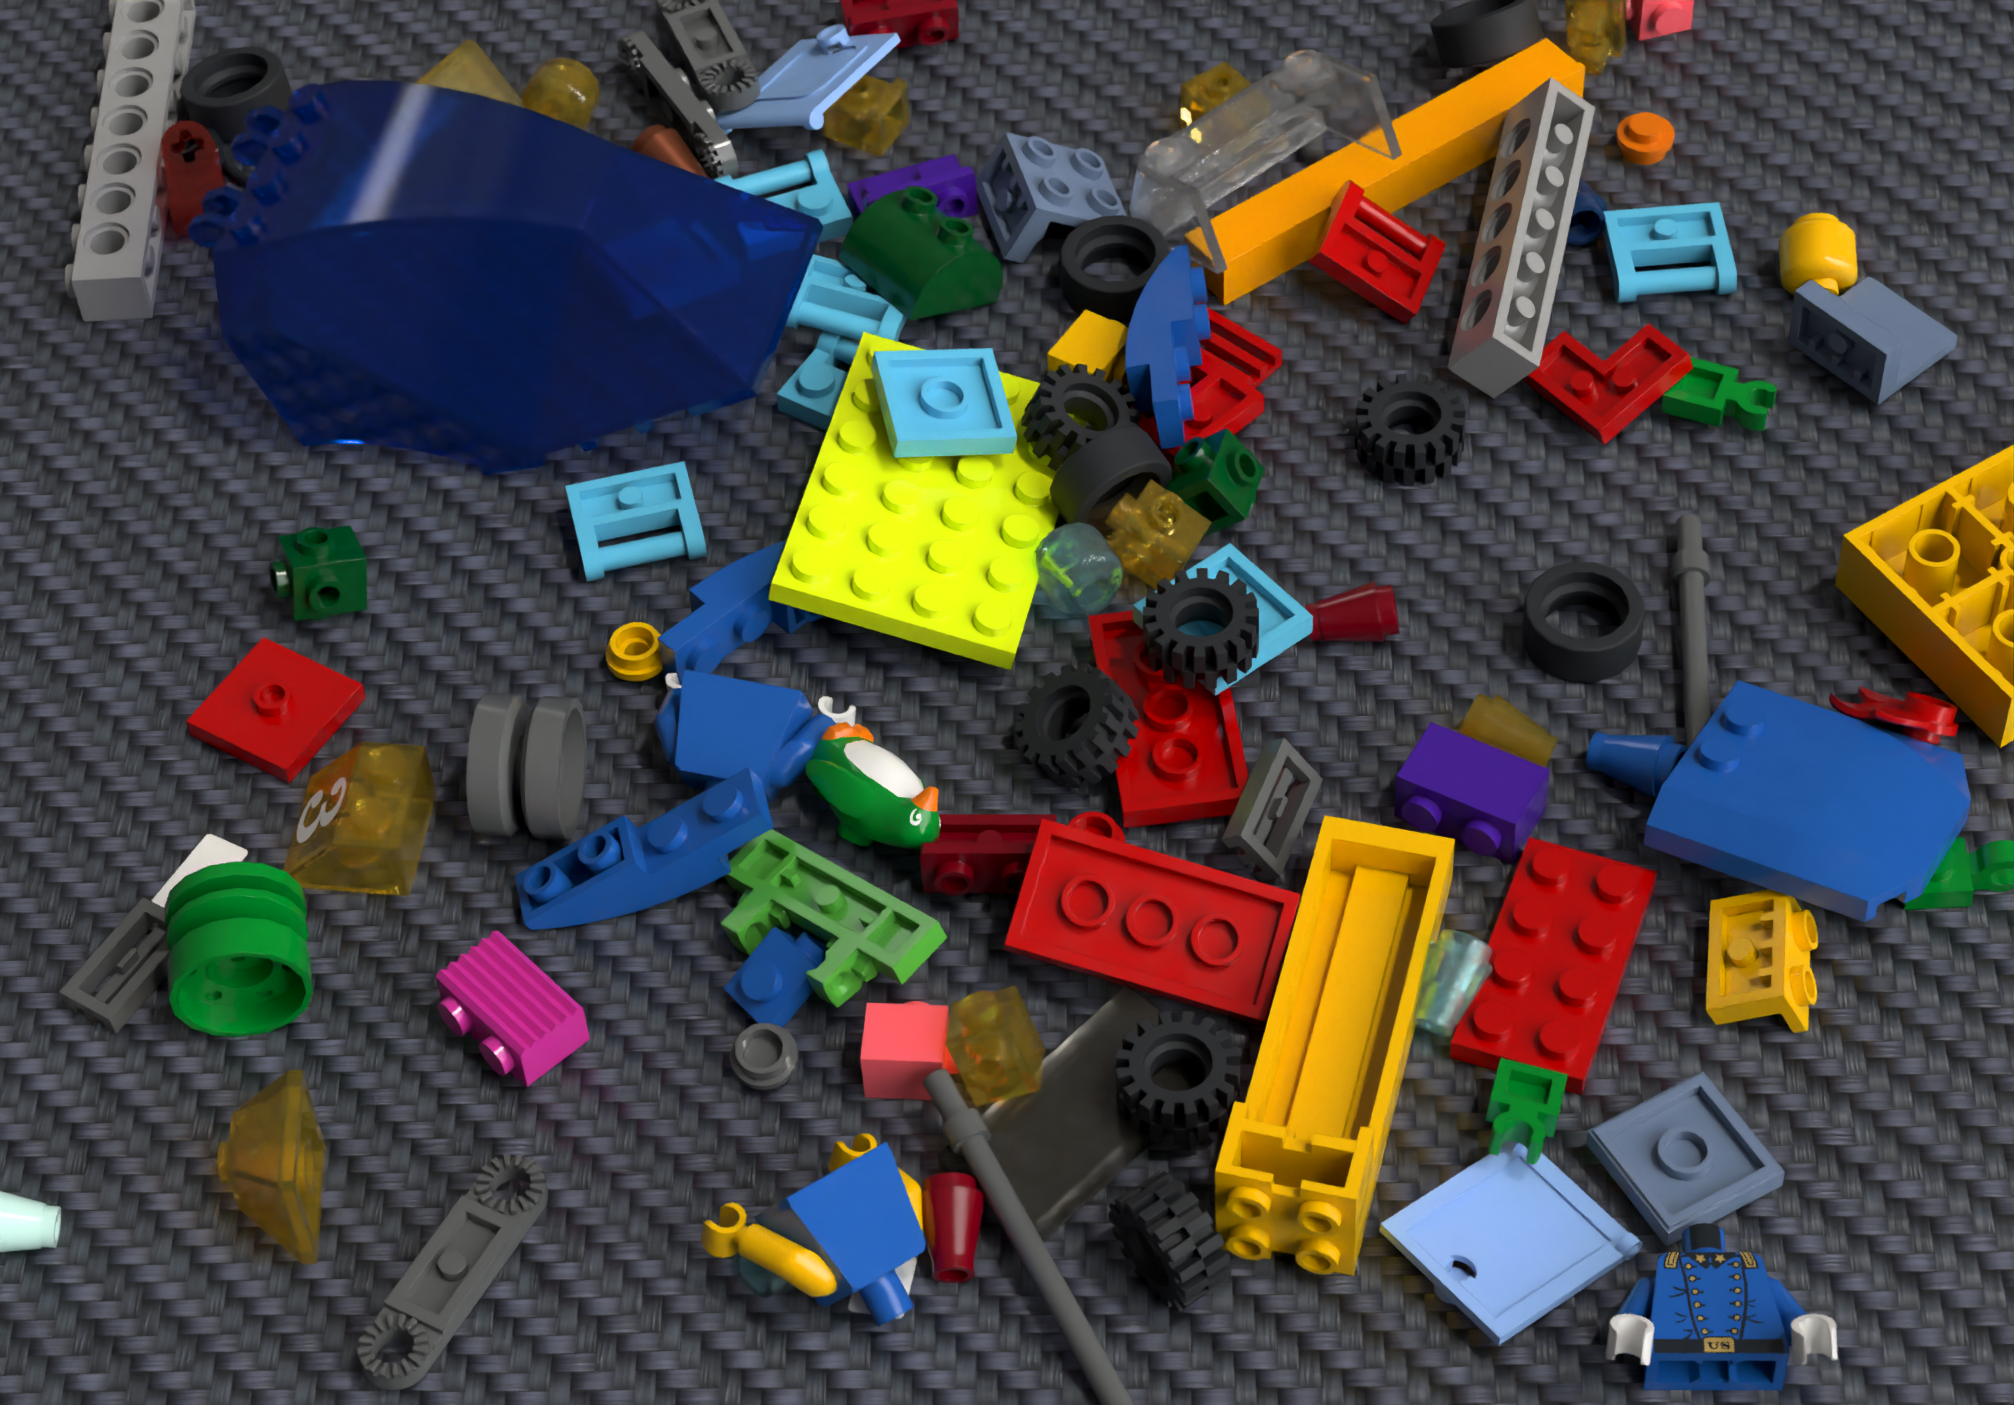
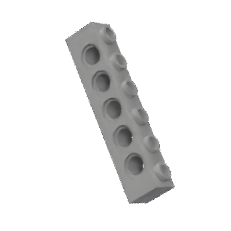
(1522, 239)

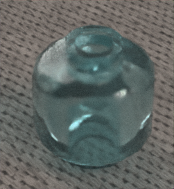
(1077, 569)

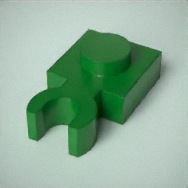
(1713, 391)
(1524, 1106)

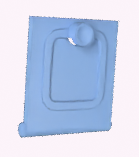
(810, 80)
(1519, 1230)

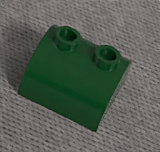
(921, 256)

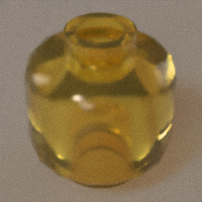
(563, 91)

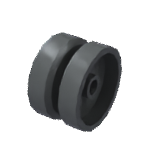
(526, 766)

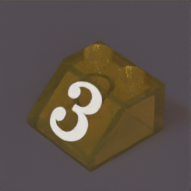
(364, 821)

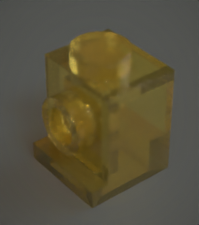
(869, 115)

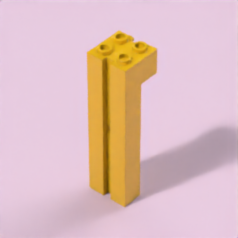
(1334, 1048)

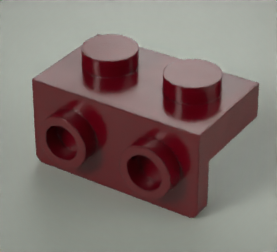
(913, 20)
(980, 853)

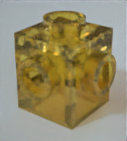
(1154, 533)

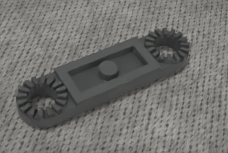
(712, 52)
(676, 106)
(452, 1272)

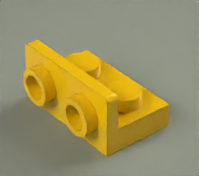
(1760, 959)

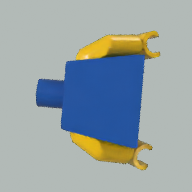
(836, 1232)

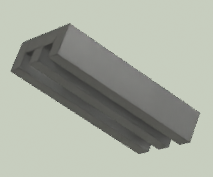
(1266, 800)
(138, 969)

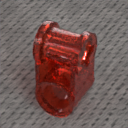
(189, 180)

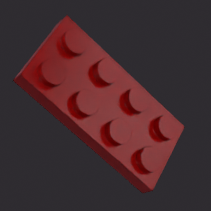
(1187, 740)
(1152, 922)
(1555, 961)

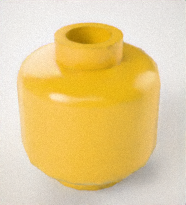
(1818, 250)

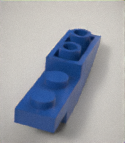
(1166, 343)
(727, 612)
(636, 868)

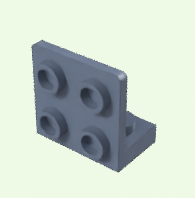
(1041, 182)
(1867, 336)

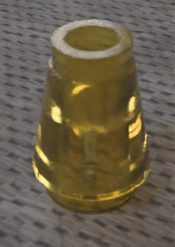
(1508, 729)

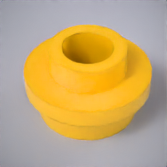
(634, 652)

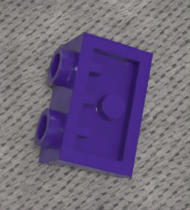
(943, 176)

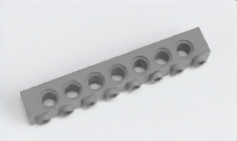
(127, 182)

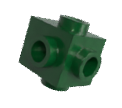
(1217, 478)
(320, 573)

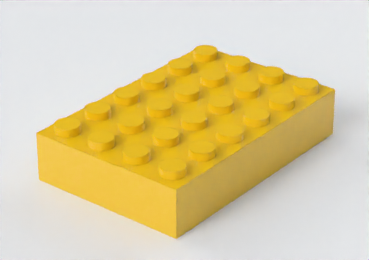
(1943, 587)

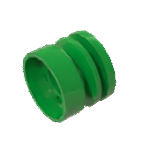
(237, 949)

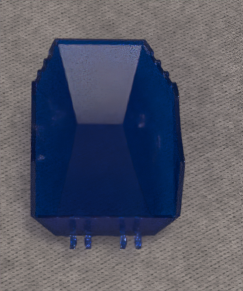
(487, 276)

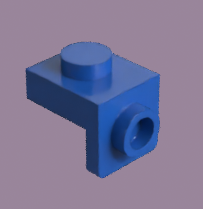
(774, 979)

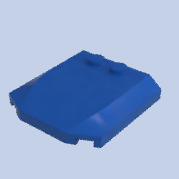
(1811, 803)

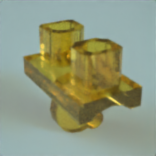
(1595, 31)

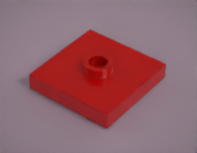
(276, 709)

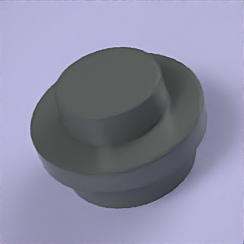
(764, 1056)

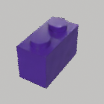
(1471, 793)

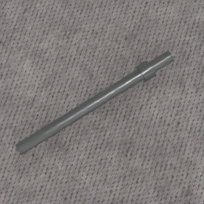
(1691, 575)
(969, 1138)

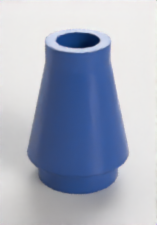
(1635, 759)

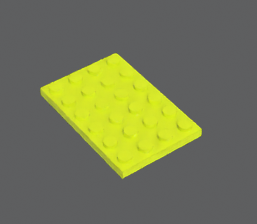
(919, 542)

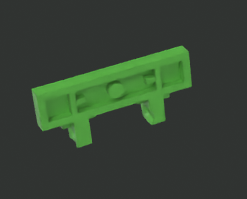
(859, 921)

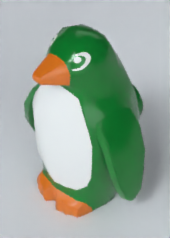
(872, 790)

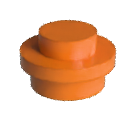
(1645, 138)

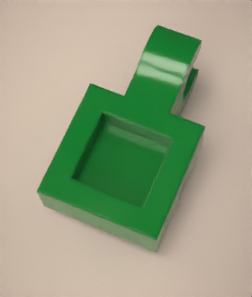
(1963, 872)

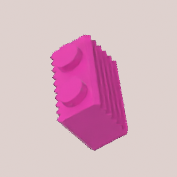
(510, 1009)

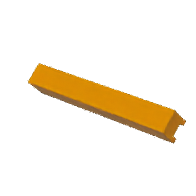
(1436, 144)

